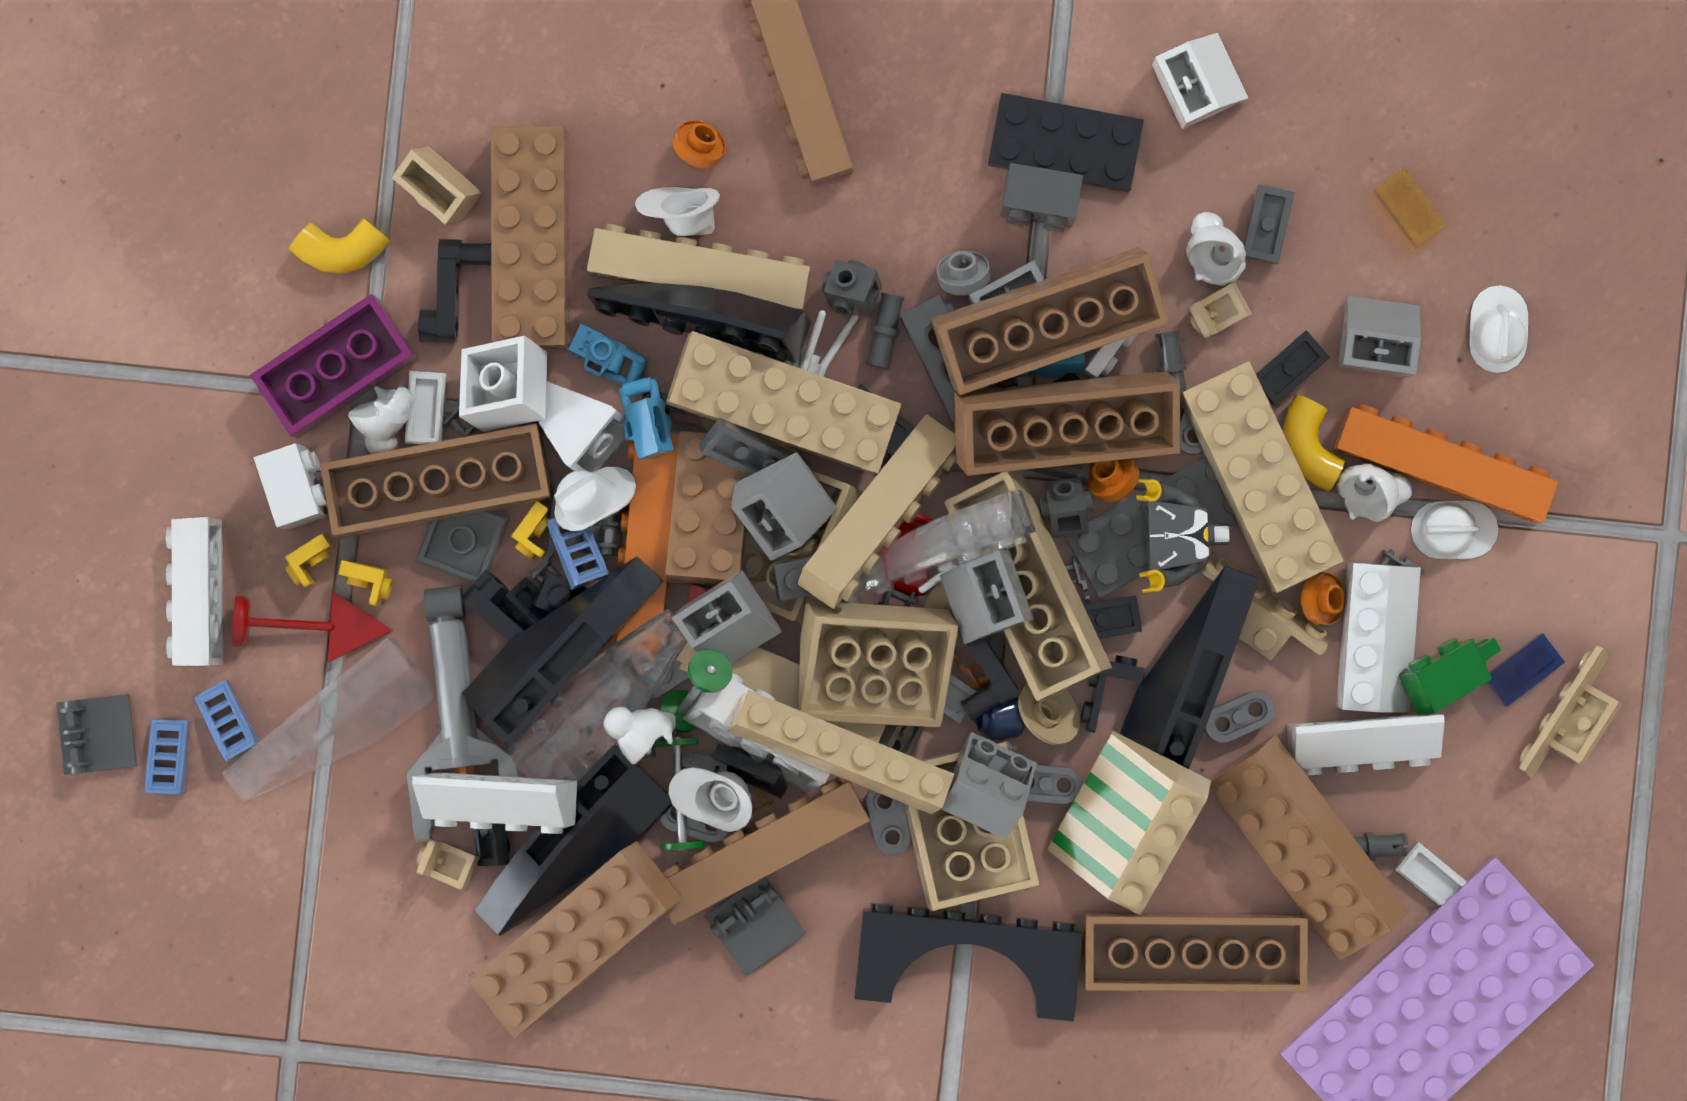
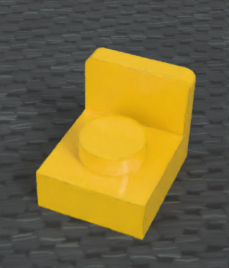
(532, 524)
(313, 553)
(362, 574)

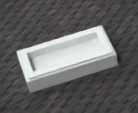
(428, 407)
(1429, 874)

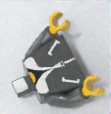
(1176, 535)

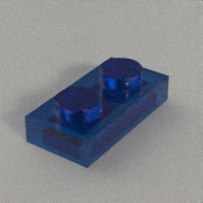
(1524, 669)

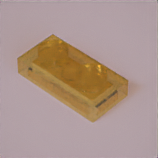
(1409, 207)

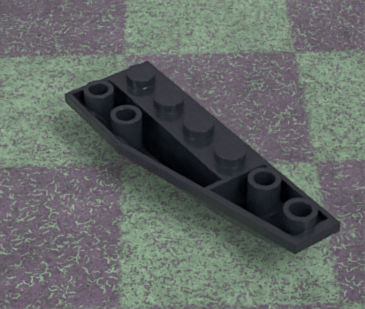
(713, 312)
(555, 650)
(1186, 678)
(613, 810)

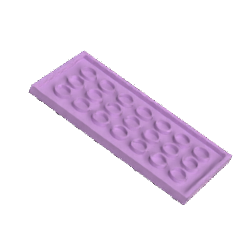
(1441, 998)

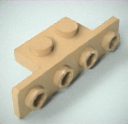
(1272, 620)
(1577, 720)

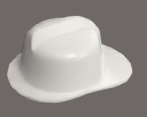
(683, 209)
(1498, 329)
(592, 496)
(1454, 529)
(712, 798)

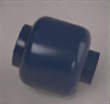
(1001, 721)

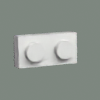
(1104, 360)

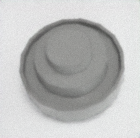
(963, 272)

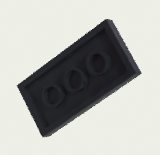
(1066, 140)

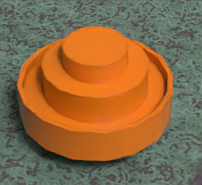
(699, 144)
(1112, 479)
(1322, 598)

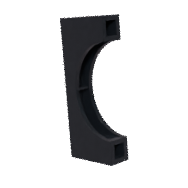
(897, 939)

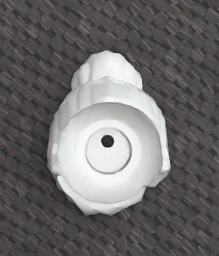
(1205, 251)
(382, 418)
(1372, 499)
(638, 730)

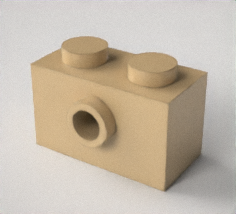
(436, 185)

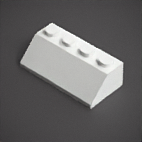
(196, 591)
(1377, 636)
(713, 716)
(1366, 742)
(496, 800)

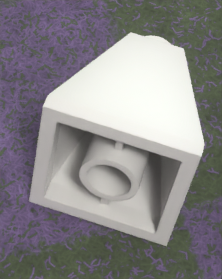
(581, 428)

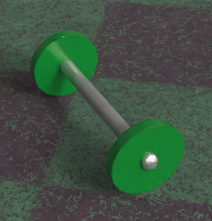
(709, 673)
(682, 844)

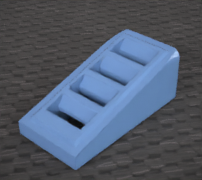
(594, 556)
(245, 726)
(181, 757)

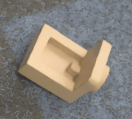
(1219, 311)
(446, 863)

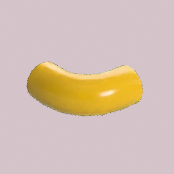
(339, 254)
(1301, 432)

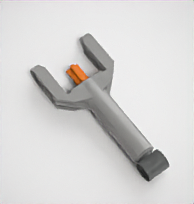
(460, 741)

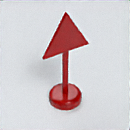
(347, 626)

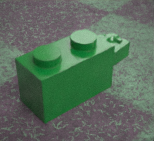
(1448, 674)

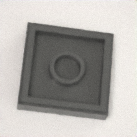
(463, 544)

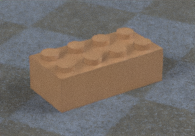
(704, 529)

